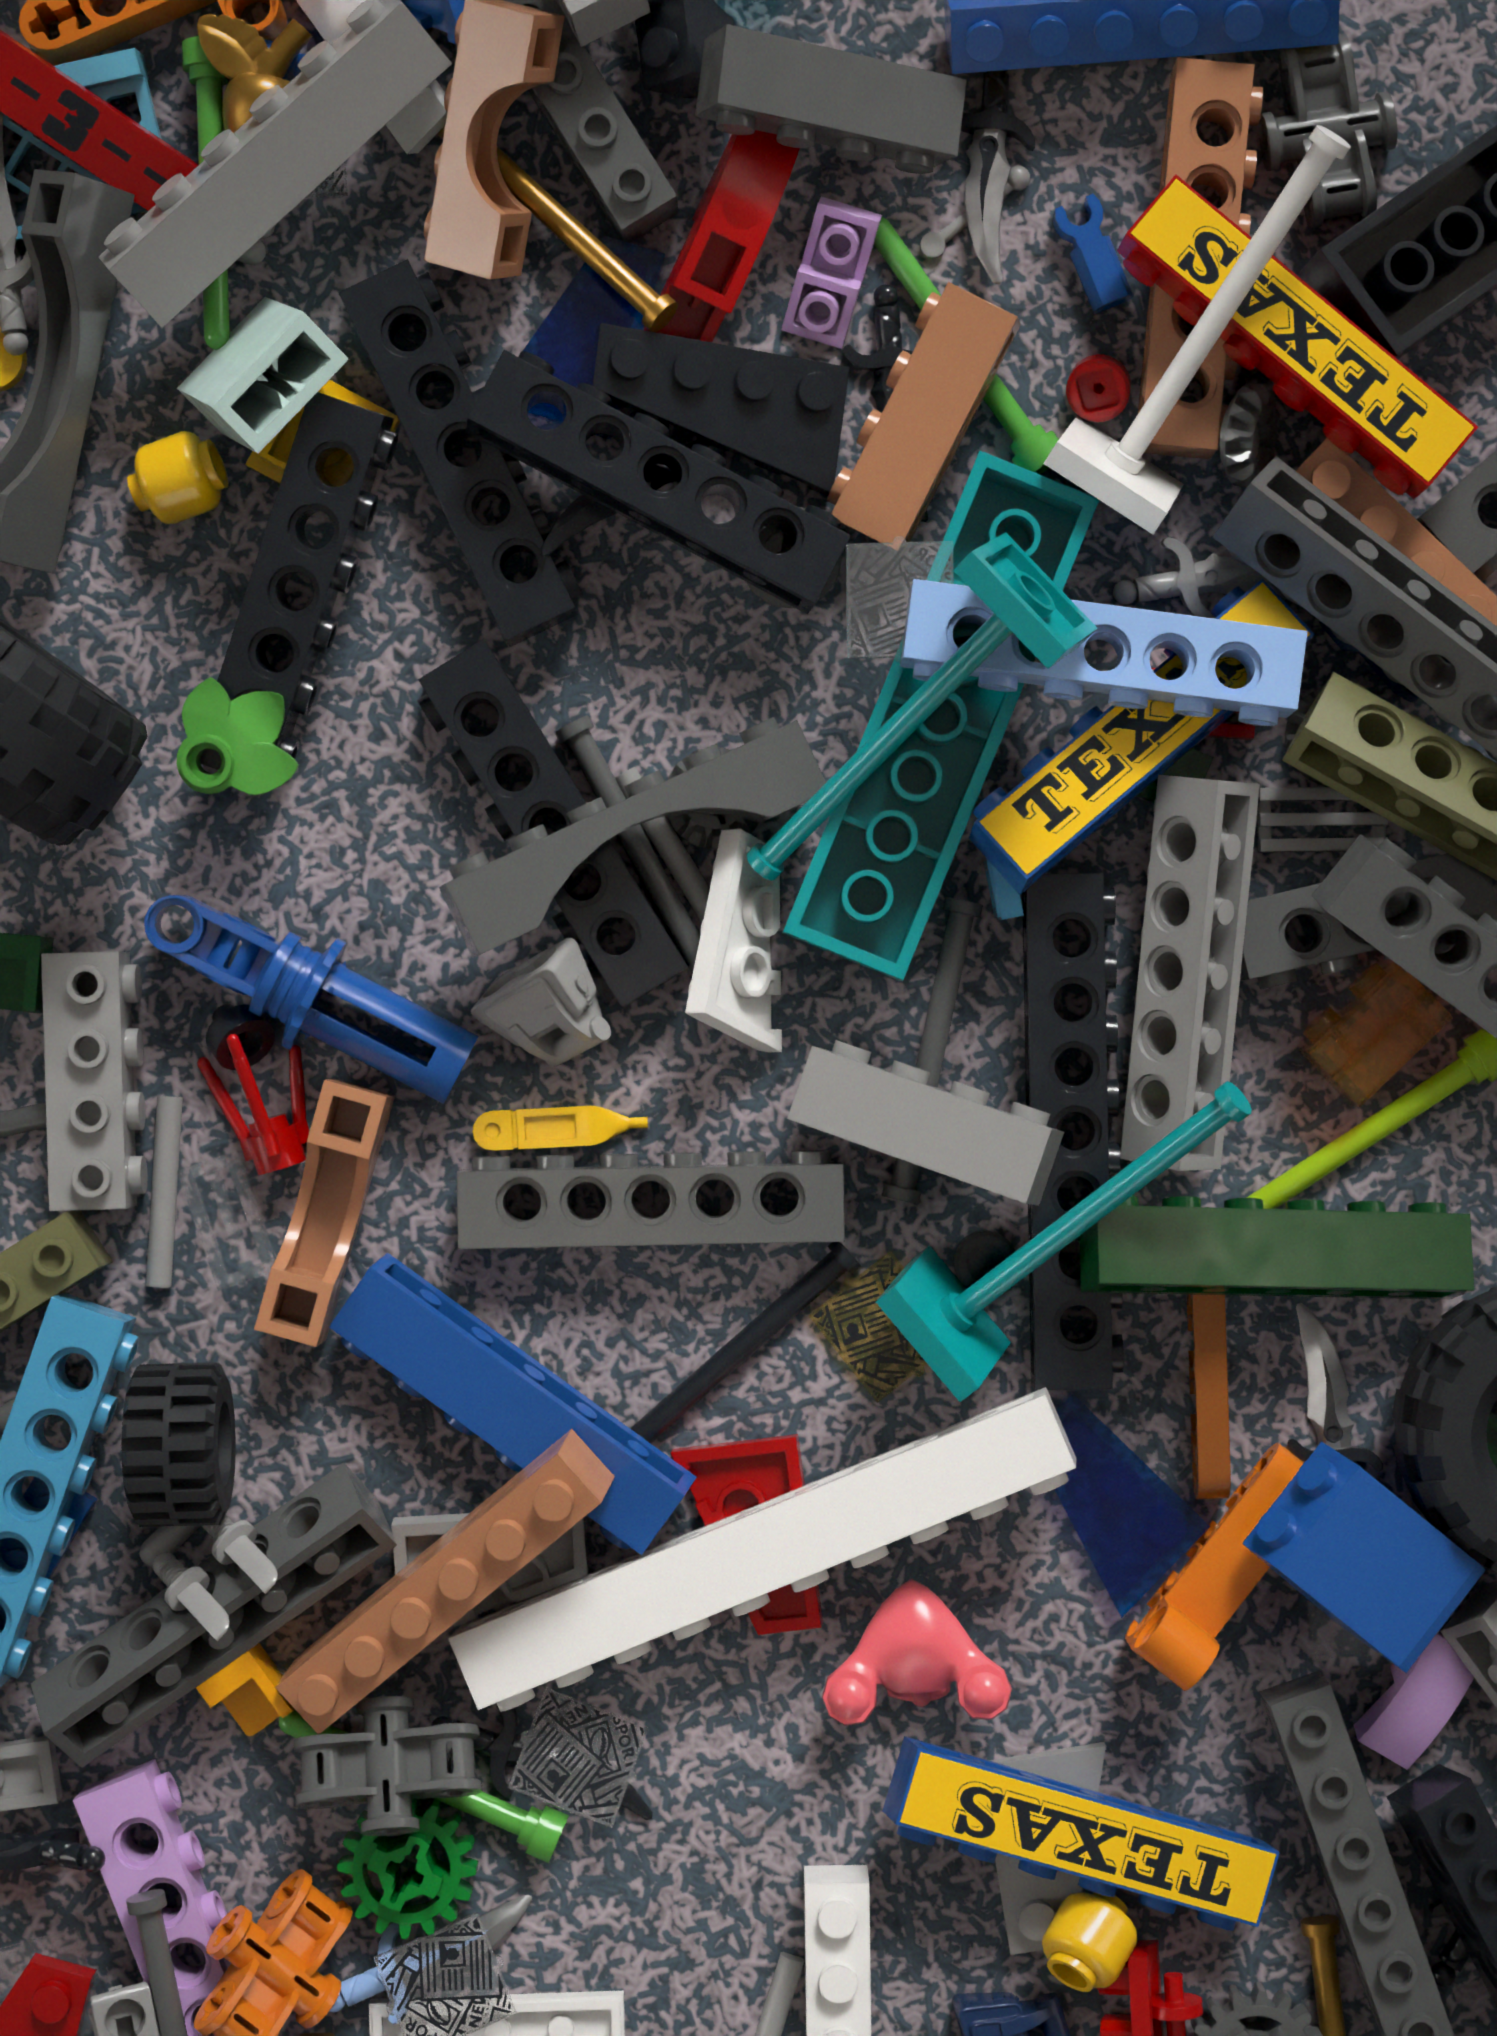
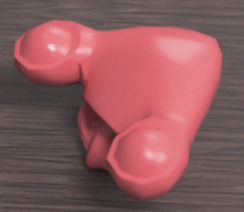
(916, 1654)

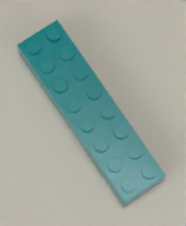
(903, 824)

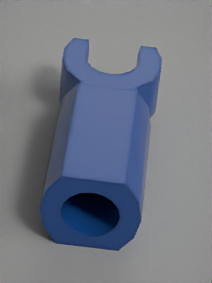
(1094, 258)

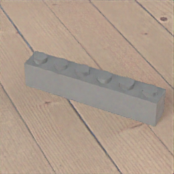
(273, 158)

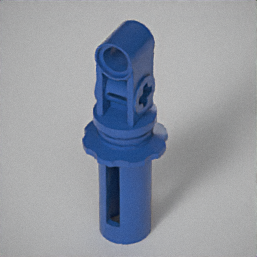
(289, 981)

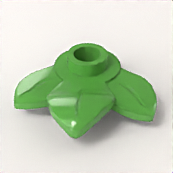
(242, 735)

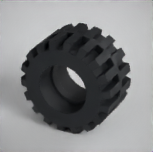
(178, 1444)

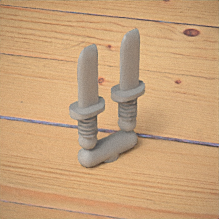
(189, 1586)

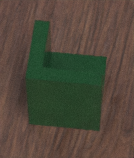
(22, 971)

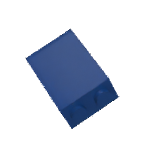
(1363, 1556)

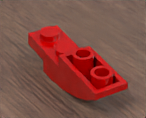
(727, 233)

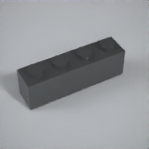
(830, 99)

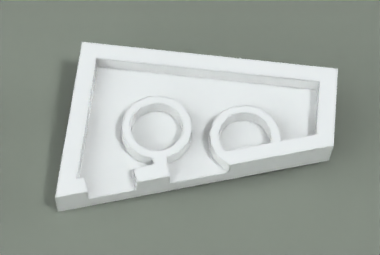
(733, 957)

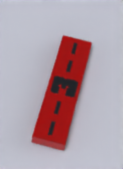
(84, 125)

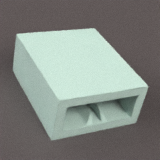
(263, 373)

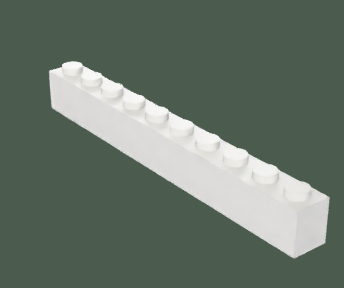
(764, 1549)

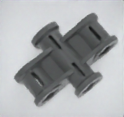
(1324, 92)
(411, 1765)

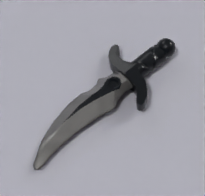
(990, 168)
(1327, 1394)

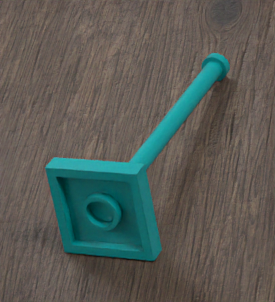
(1022, 604)
(950, 1321)

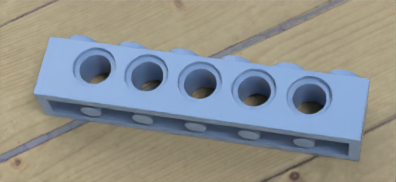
(1268, 653)

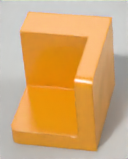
(248, 1690)

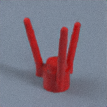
(272, 1140)

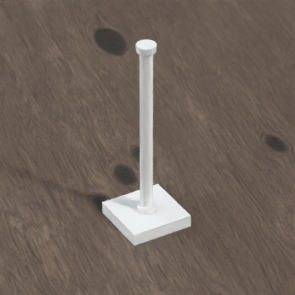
(1115, 469)

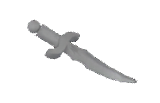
(12, 275)
(1189, 580)

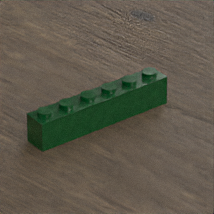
(1279, 1250)

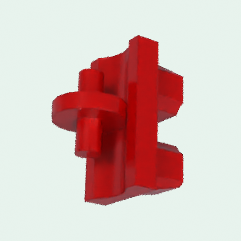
(1148, 2005)

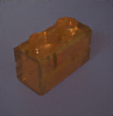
(1373, 1032)

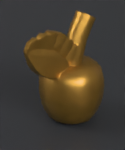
(245, 59)

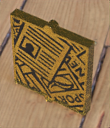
(865, 1334)

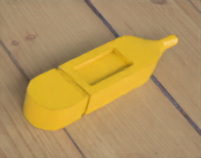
(551, 1127)

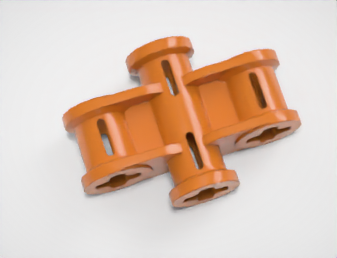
(275, 1962)

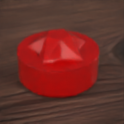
(1098, 388)

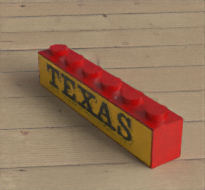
(1298, 343)

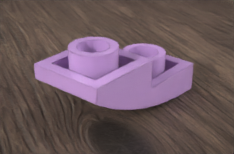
(831, 272)
(1416, 1704)

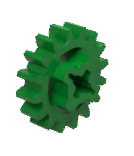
(428, 1879)

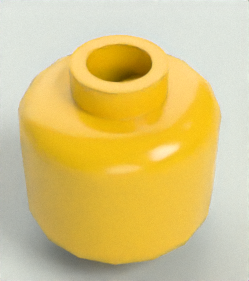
(178, 477)
(1089, 1941)

